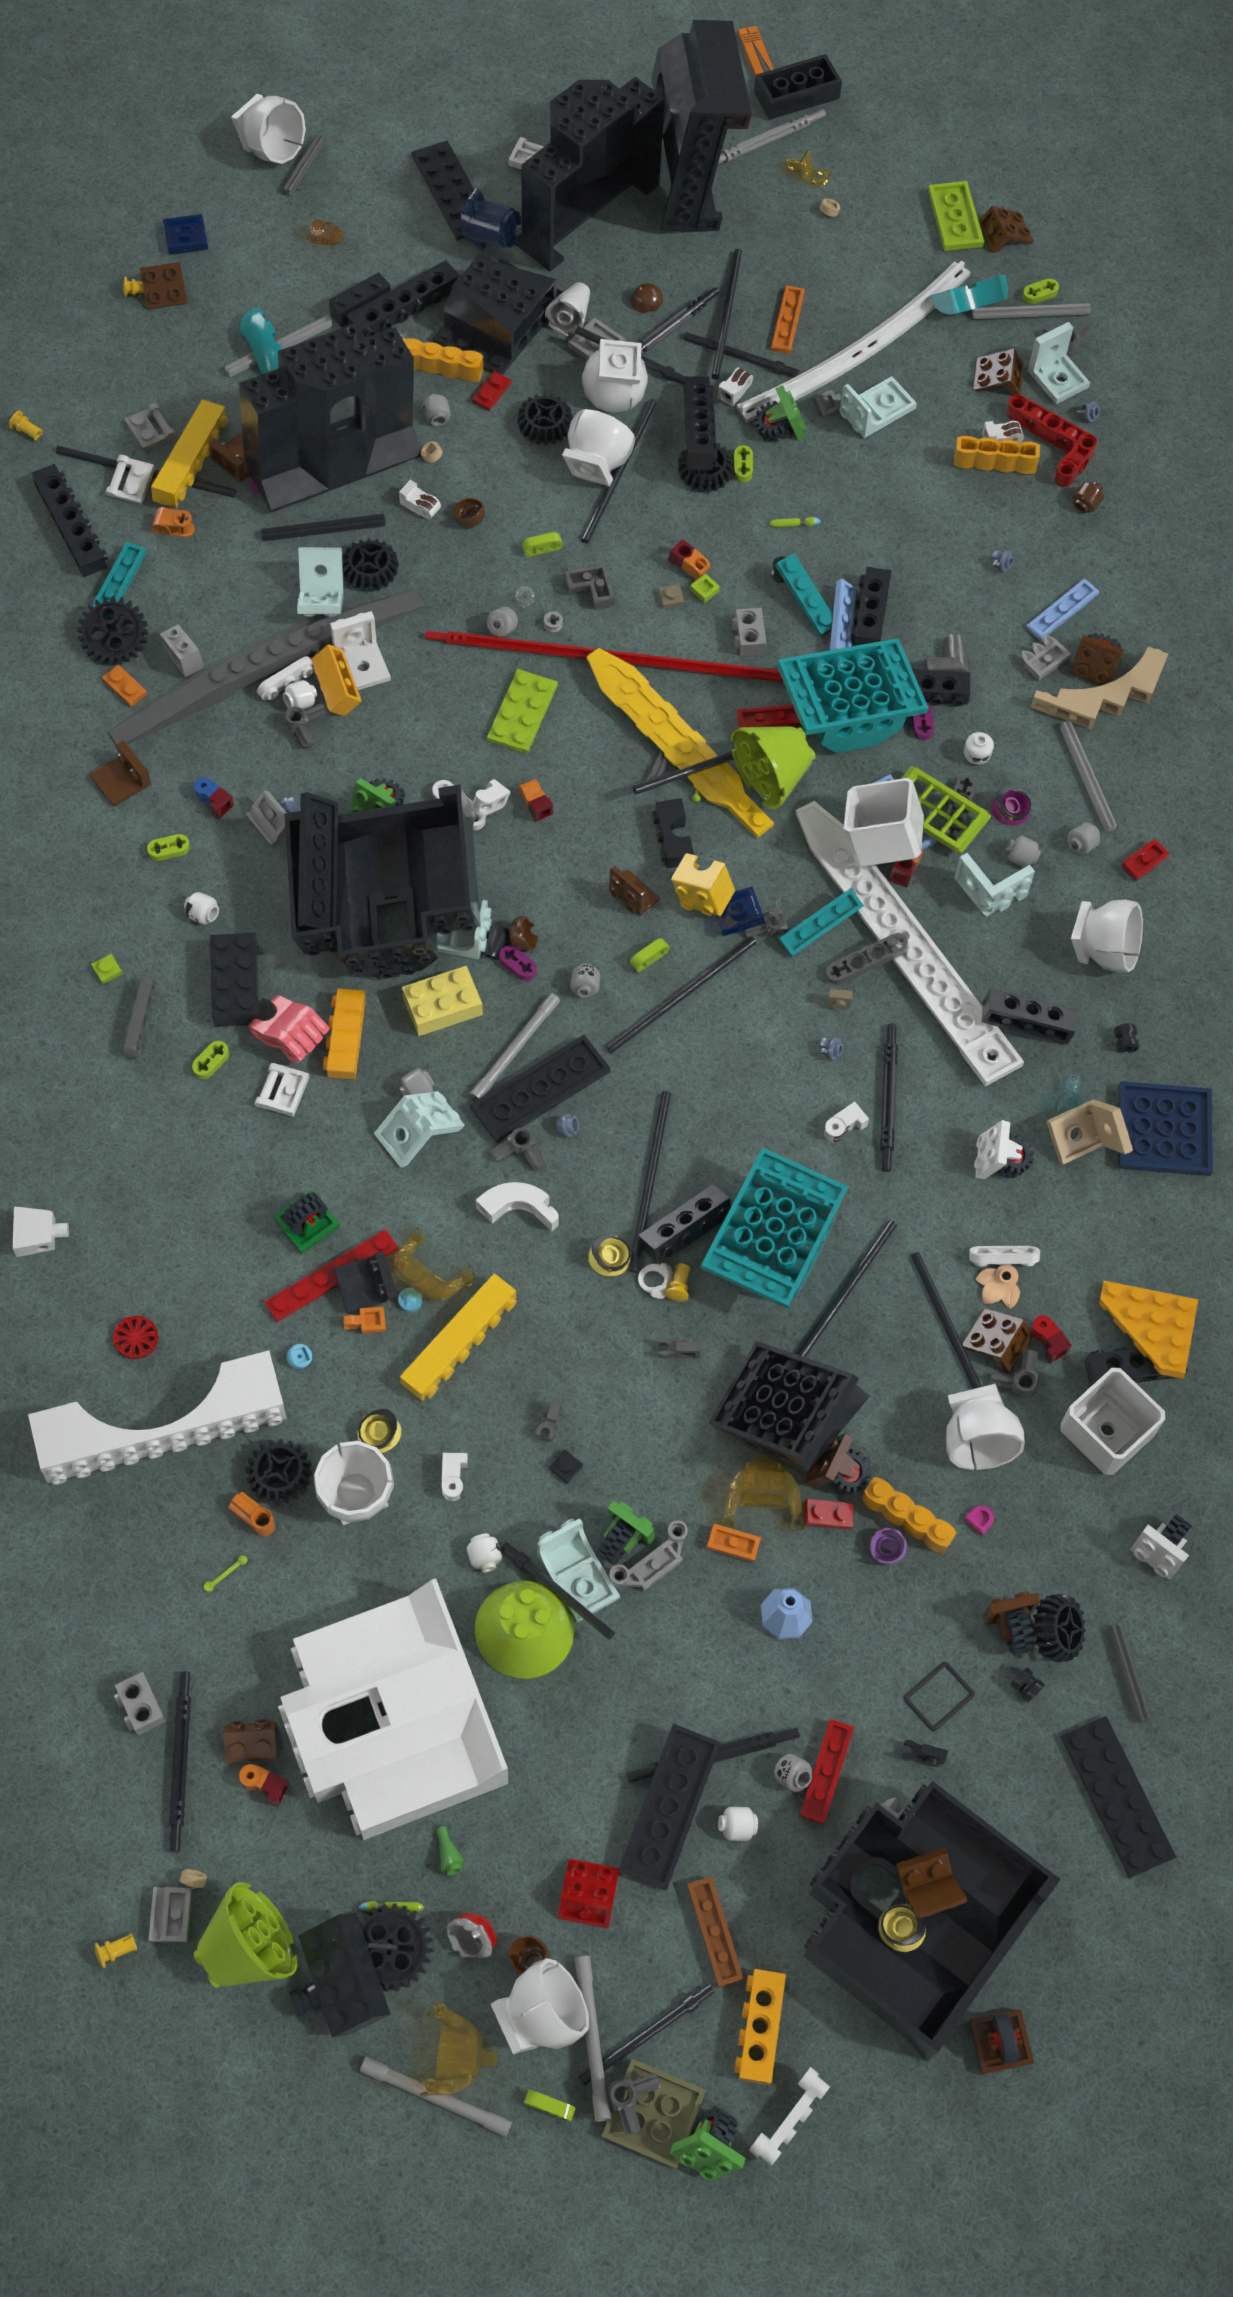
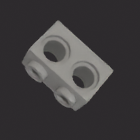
(753, 632)
(181, 650)
(143, 1702)

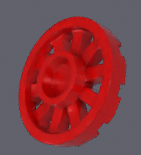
(135, 1337)

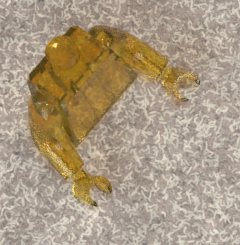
(422, 1277)
(764, 1485)
(458, 2054)

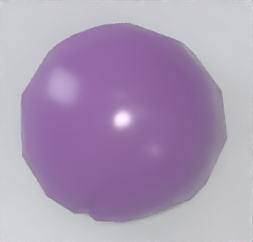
(891, 1540)

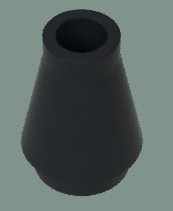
(497, 939)

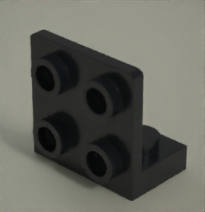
(365, 1282)

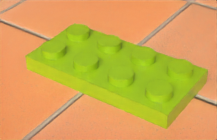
(955, 216)
(522, 711)

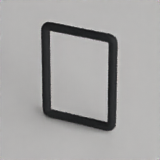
(971, 1695)

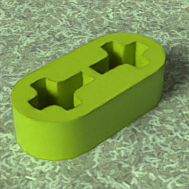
(1040, 290)
(747, 463)
(542, 544)
(168, 847)
(649, 954)
(207, 1056)
(549, 2105)

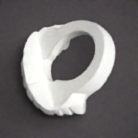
(666, 1272)

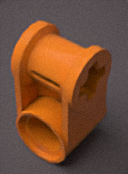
(171, 521)

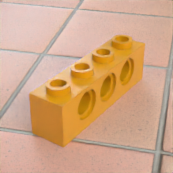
(772, 1985)

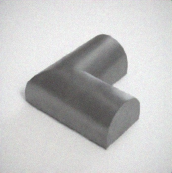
(593, 579)
(955, 656)

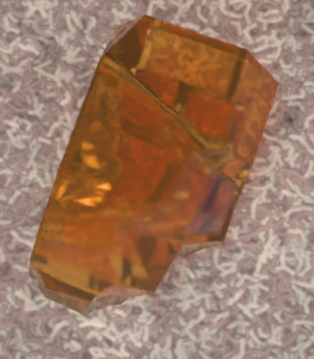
(325, 233)

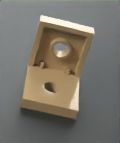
(1097, 1126)

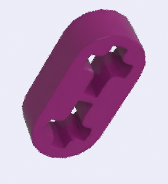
(927, 720)
(521, 959)

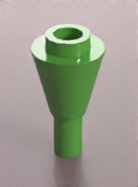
(450, 1858)

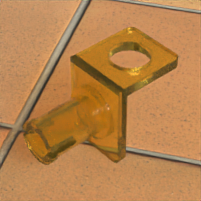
(807, 169)

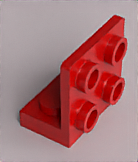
(588, 1893)

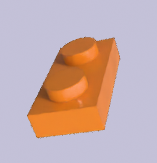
(124, 685)
(733, 1543)

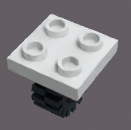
(1002, 1152)
(1163, 1547)

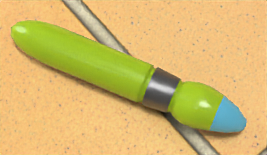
(795, 522)
(367, 1906)

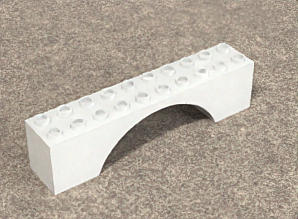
(76, 1443)

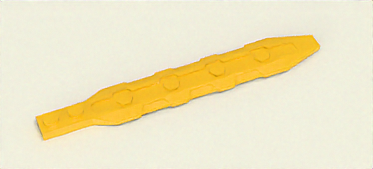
(675, 738)

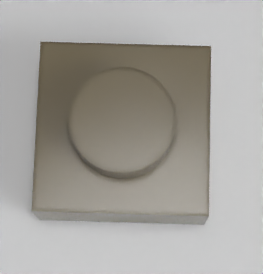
(671, 596)
(839, 999)

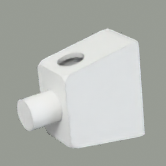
(35, 1231)

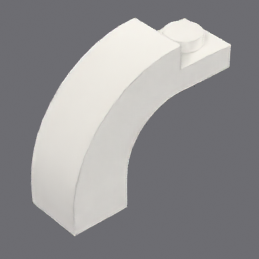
(517, 1196)

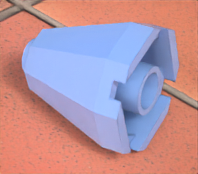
(786, 1613)

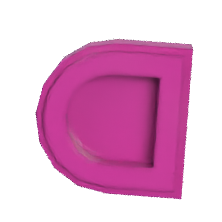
(980, 1518)

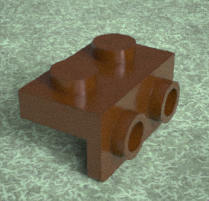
(250, 1741)

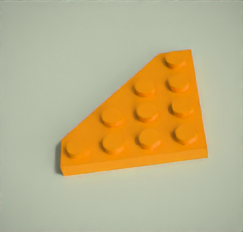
(1155, 1321)

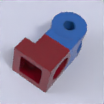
(214, 795)

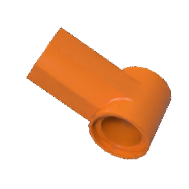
(252, 1513)

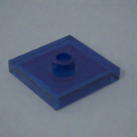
(185, 234)
(741, 912)

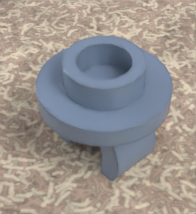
(1090, 411)
(1003, 560)
(831, 1048)

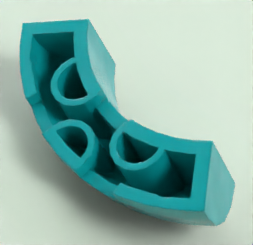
(968, 298)
(260, 337)

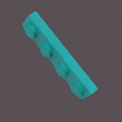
(121, 574)
(806, 594)
(821, 922)

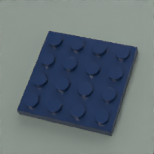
(1167, 1128)

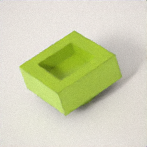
(705, 588)
(106, 969)

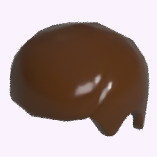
(647, 298)
(473, 509)
(521, 928)
(528, 1946)

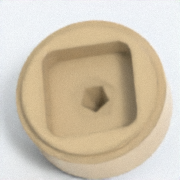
(829, 207)
(431, 452)
(193, 1878)

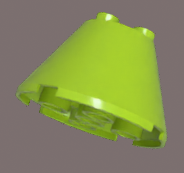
(771, 760)
(524, 1630)
(246, 1941)

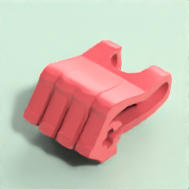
(293, 1029)

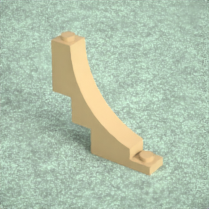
(1083, 705)

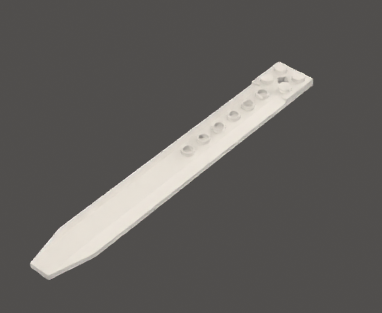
(923, 962)

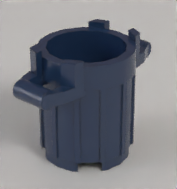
(488, 222)

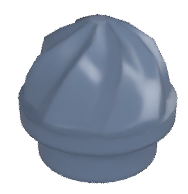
(289, 804)
(567, 1125)

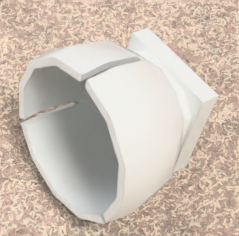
(265, 126)
(615, 376)
(597, 446)
(1108, 930)
(985, 1423)
(353, 1483)
(542, 2009)

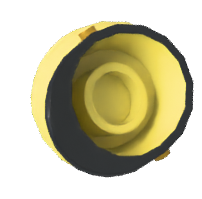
(609, 1255)
(380, 1429)
(902, 1928)

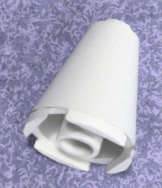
(569, 309)

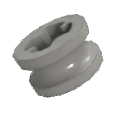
(558, 619)

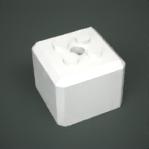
(884, 822)
(1123, 1406)

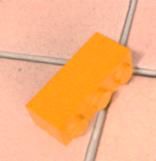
(336, 680)

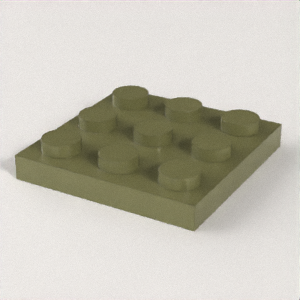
(662, 2114)

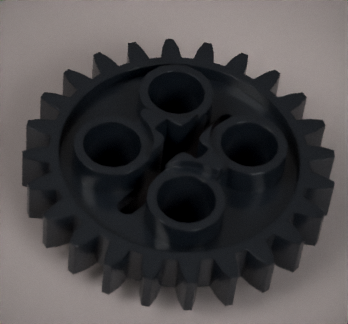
(95, 621)
(394, 1922)

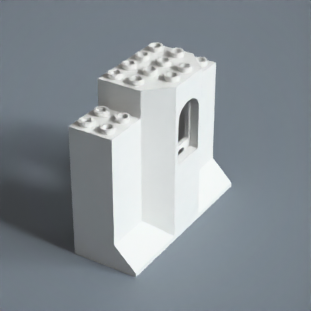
(436, 1731)

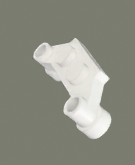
(768, 2148)

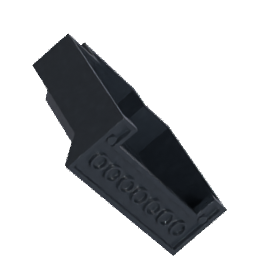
(703, 99)
(596, 150)
(287, 411)
(393, 857)
(933, 1985)

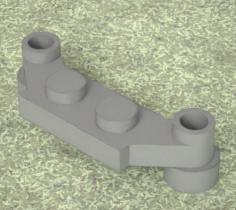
(655, 1564)

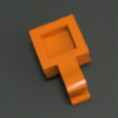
(370, 1320)

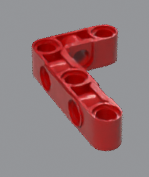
(1057, 431)

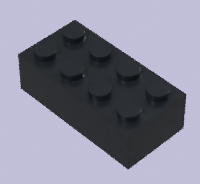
(797, 86)
(234, 979)
(344, 1975)

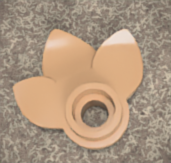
(997, 1288)

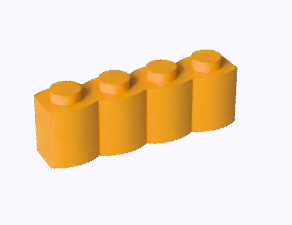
(446, 360)
(998, 455)
(345, 1034)
(914, 1519)

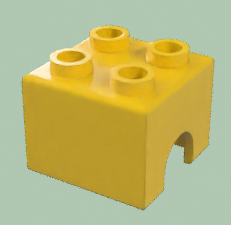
(703, 890)

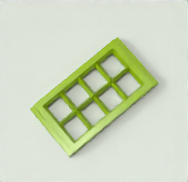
(973, 828)

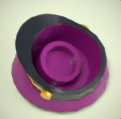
(1011, 806)

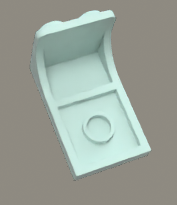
(875, 406)
(467, 942)
(575, 1567)

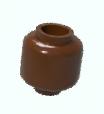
(1088, 496)

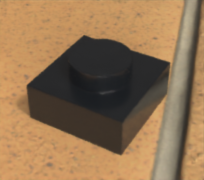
(566, 1466)

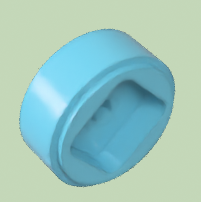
(410, 1300)
(299, 1356)

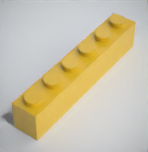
(188, 454)
(458, 1337)

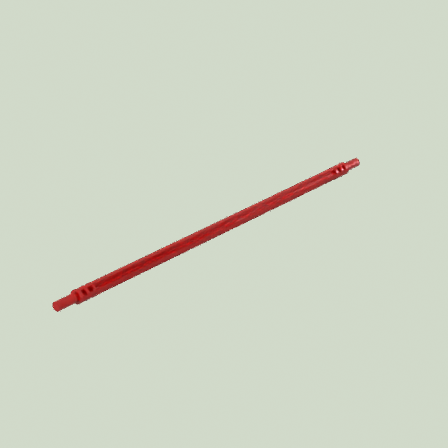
(582, 653)

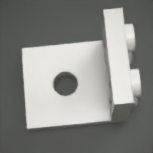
(358, 640)

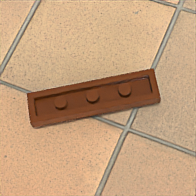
(715, 1932)

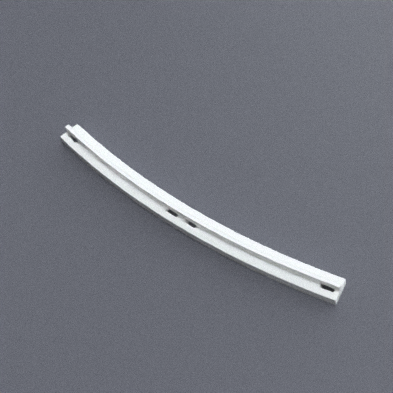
(881, 335)

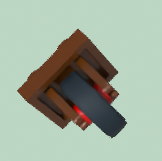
(1001, 2042)

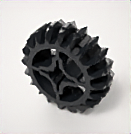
(543, 425)
(708, 478)
(368, 570)
(270, 1476)
(1059, 1628)

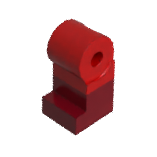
(1051, 1337)

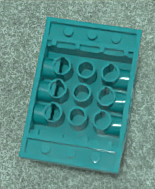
(853, 693)
(775, 1228)

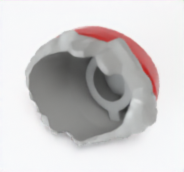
(472, 1935)

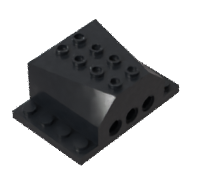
(496, 311)
(788, 1406)

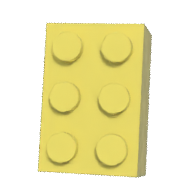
(442, 1000)

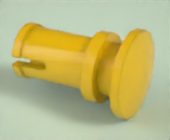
(132, 287)
(22, 424)
(678, 1287)
(114, 1949)

